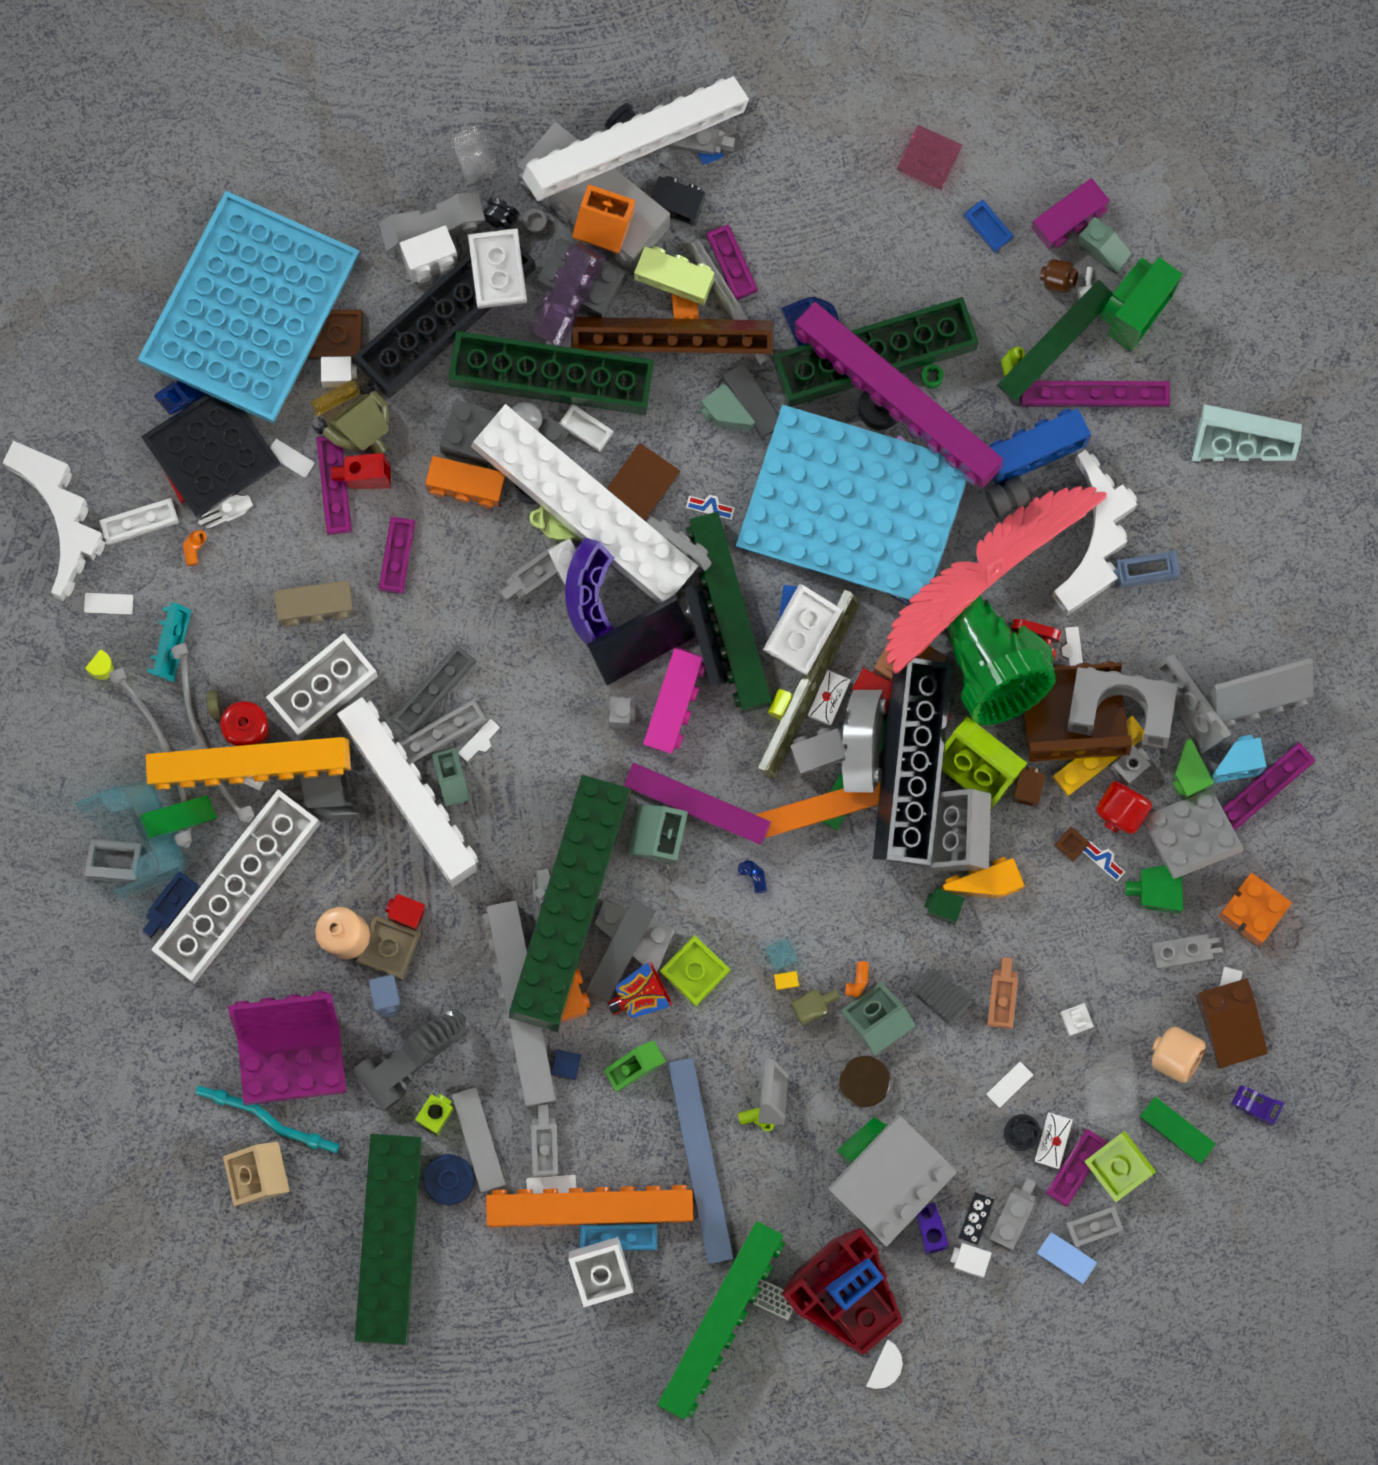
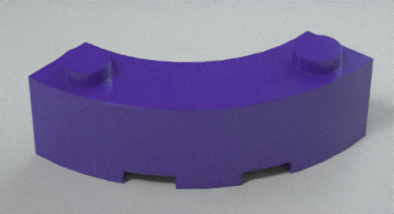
(582, 590)

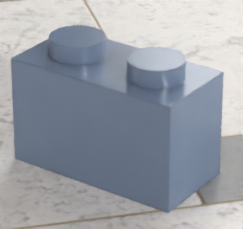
(385, 996)

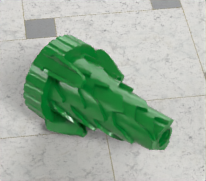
(1000, 669)

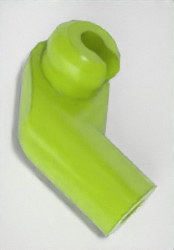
(1011, 358)
(753, 1116)

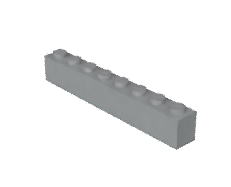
(526, 1039)

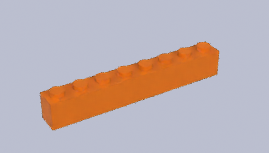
(589, 1207)

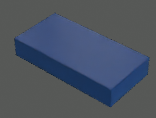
(988, 226)

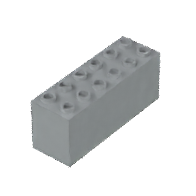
(649, 219)

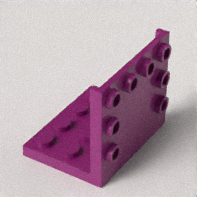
(288, 1048)

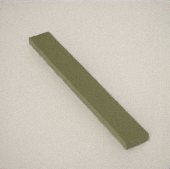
(807, 690)

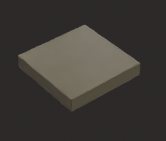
(389, 947)

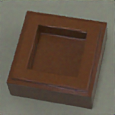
(1071, 844)

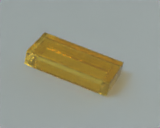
(335, 397)

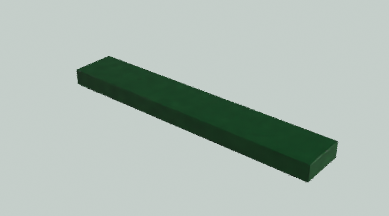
(1055, 341)

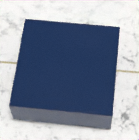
(566, 1064)

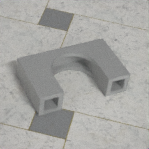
(1154, 696)

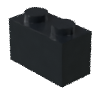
(678, 199)

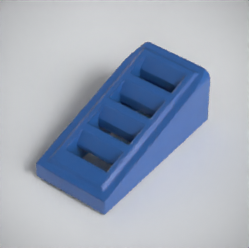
(853, 1296)

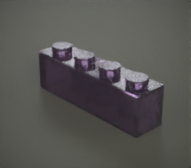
(568, 293)

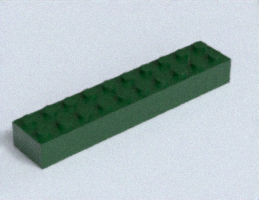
(569, 903)

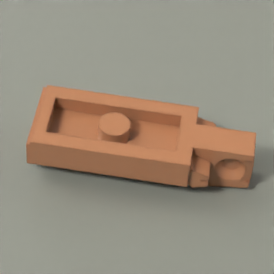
(1003, 996)

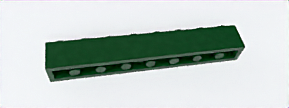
(730, 615)

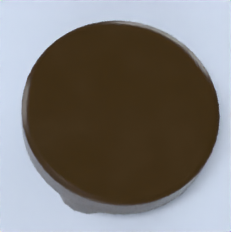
(864, 1081)

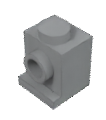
(622, 713)
(1126, 773)

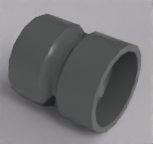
(1005, 497)

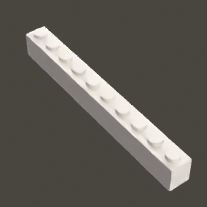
(634, 138)

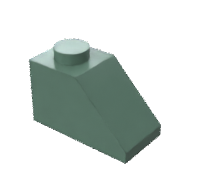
(1104, 245)
(726, 410)
(450, 777)

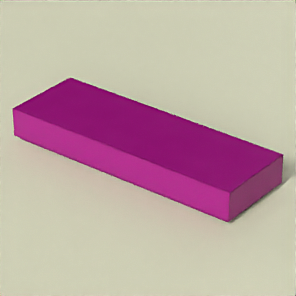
(731, 262)
(397, 555)
(1075, 1169)

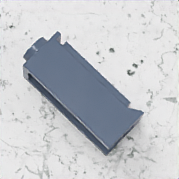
(1127, 581)

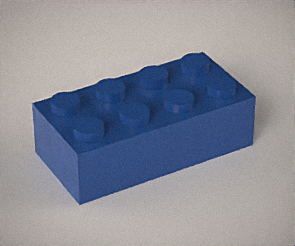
(1041, 444)

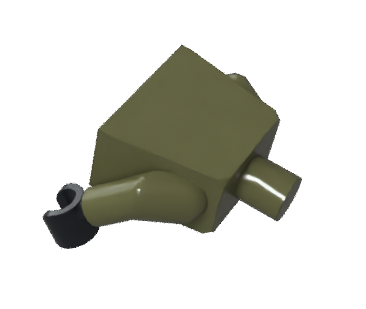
(360, 423)

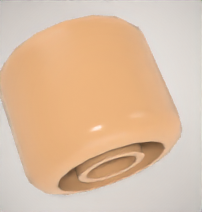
(342, 933)
(1178, 1054)

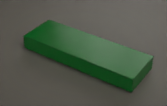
(178, 817)
(1177, 1130)

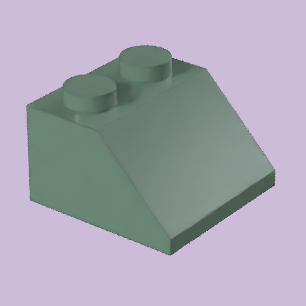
(878, 1018)

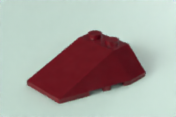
(866, 1319)

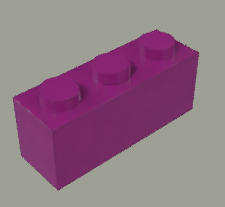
(1071, 214)

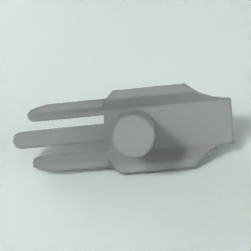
(539, 887)

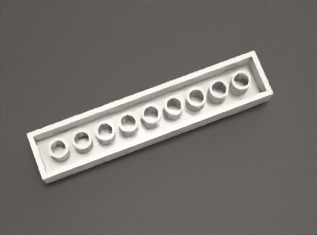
(583, 504)

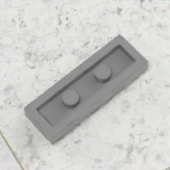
(696, 552)

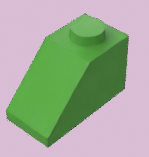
(1190, 773)
(634, 1065)

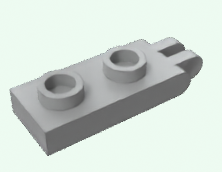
(1185, 951)

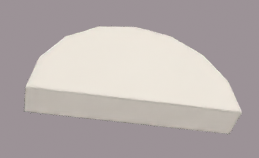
(887, 1367)

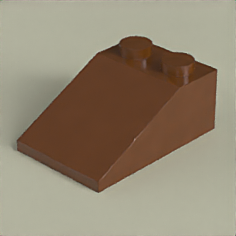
(1232, 1023)

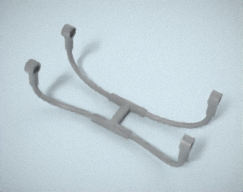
(180, 652)

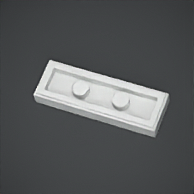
(139, 521)

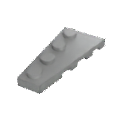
(1197, 713)

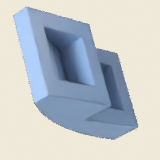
(1067, 1258)

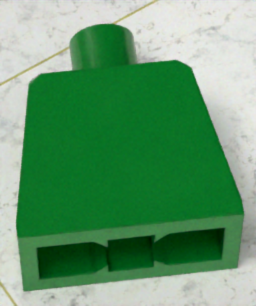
(1157, 890)

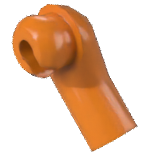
(192, 545)
(861, 980)

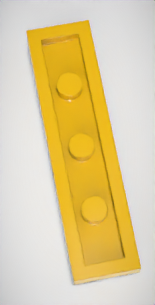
(1084, 769)

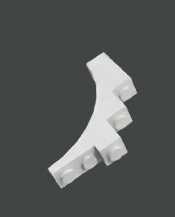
(76, 540)
(1094, 572)

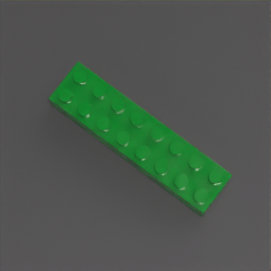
(720, 1320)

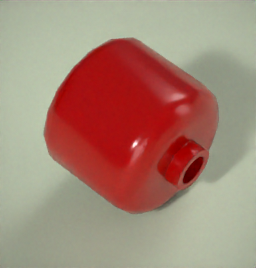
(248, 734)
(1123, 808)

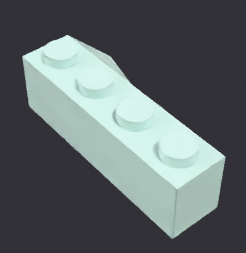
(1244, 436)

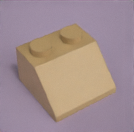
(256, 1173)

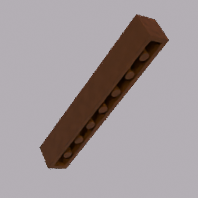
(674, 335)

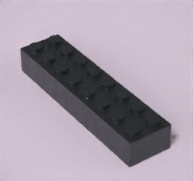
(426, 328)
(912, 763)

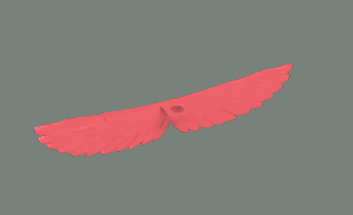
(961, 584)

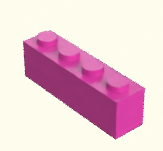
(674, 700)

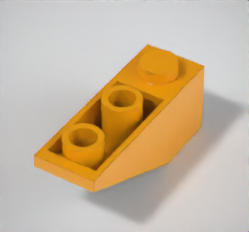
(995, 882)

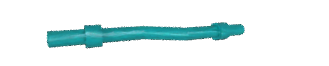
(312, 1140)

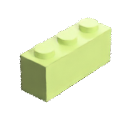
(674, 274)

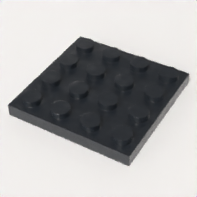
(210, 452)

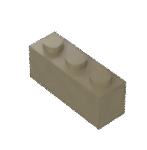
(314, 603)

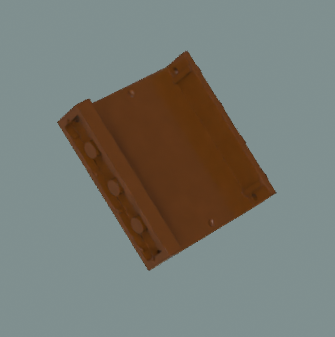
(1048, 722)

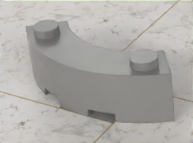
(458, 213)
(862, 737)

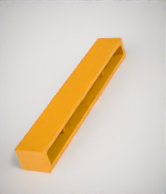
(248, 762)

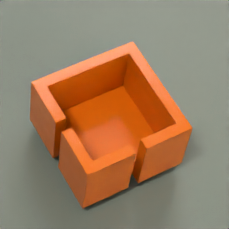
(1257, 907)

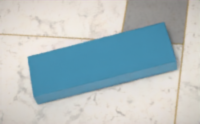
(631, 1236)

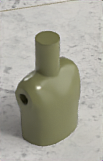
(813, 1005)

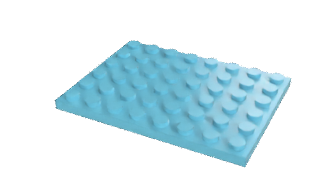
(249, 307)
(852, 504)

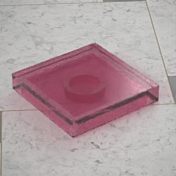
(929, 157)

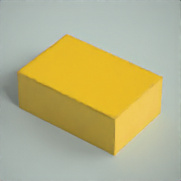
(786, 980)

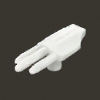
(229, 510)

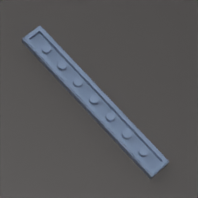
(700, 1161)

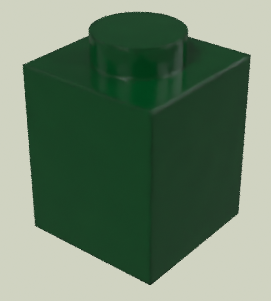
(944, 906)

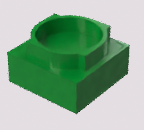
(1140, 300)

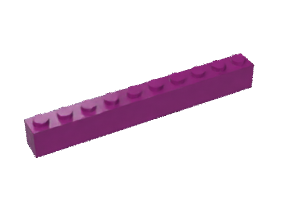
(898, 395)

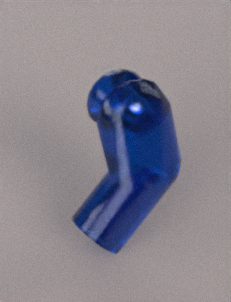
(755, 872)

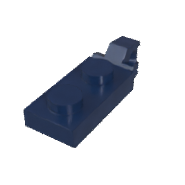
(170, 903)

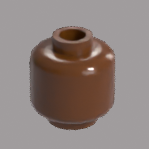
(1059, 276)

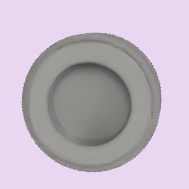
(535, 221)

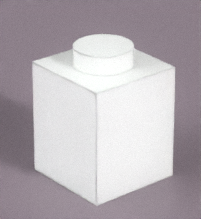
(337, 371)
(970, 1260)

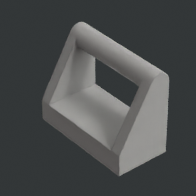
(111, 874)
(773, 1093)

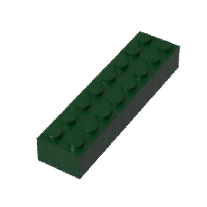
(902, 341)
(551, 373)
(388, 1239)

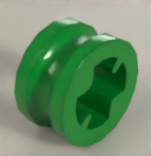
(932, 367)

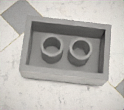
(962, 831)

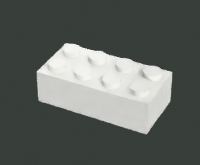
(322, 686)

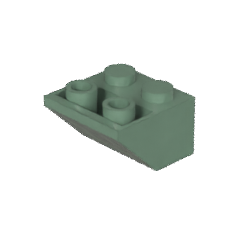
(658, 833)

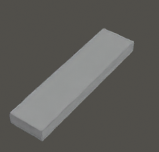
(443, 731)
(478, 1140)

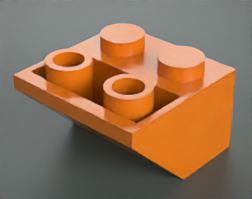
(604, 219)

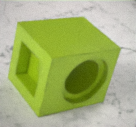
(435, 1125)

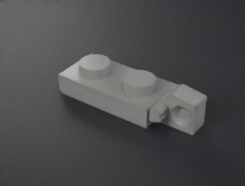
(707, 141)
(530, 577)
(544, 1144)
(1014, 1215)

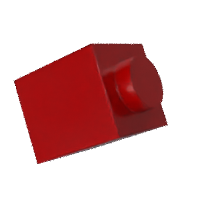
(405, 911)

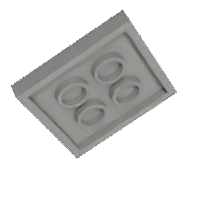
(1192, 834)

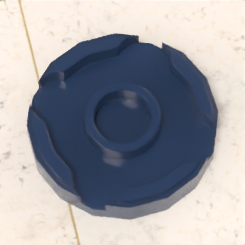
(448, 1179)

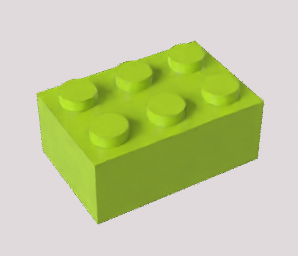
(980, 761)

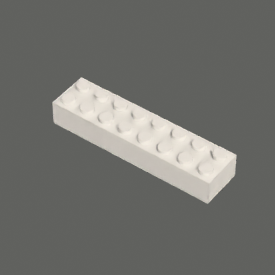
(407, 792)
(236, 886)

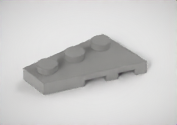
(653, 943)

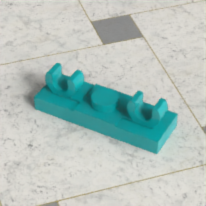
(172, 634)

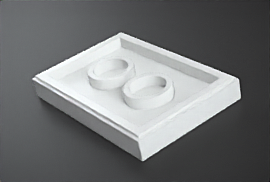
(497, 268)
(802, 629)

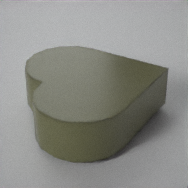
(214, 705)

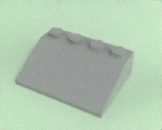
(1263, 693)
(892, 1180)

